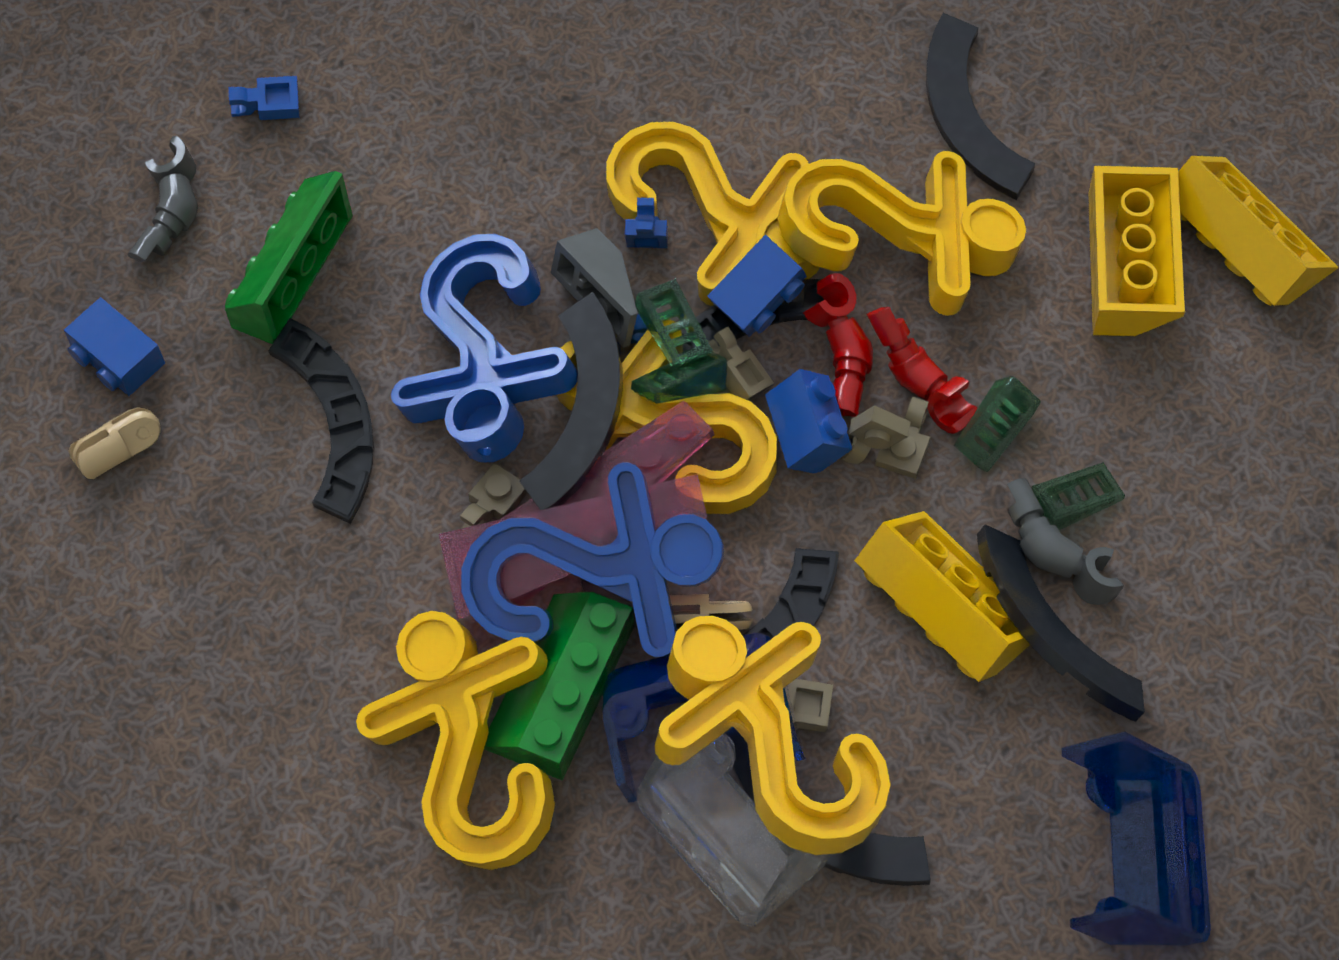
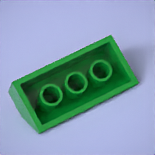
(290, 257)
(550, 715)

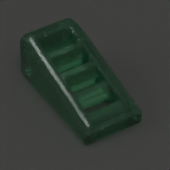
(671, 294)
(689, 380)
(1015, 403)
(1063, 516)

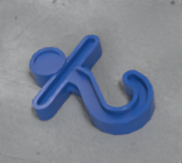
(482, 391)
(632, 566)

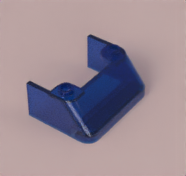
(644, 686)
(1153, 843)

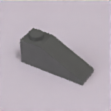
(596, 265)

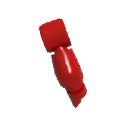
(846, 338)
(920, 374)

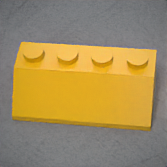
(1249, 231)
(1135, 249)
(943, 593)

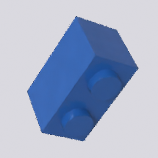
(758, 287)
(114, 347)
(808, 421)

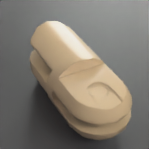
(115, 442)
(708, 607)

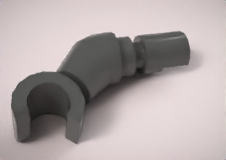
(176, 202)
(1056, 553)

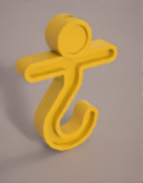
(732, 218)
(944, 230)
(725, 413)
(458, 693)
(747, 694)

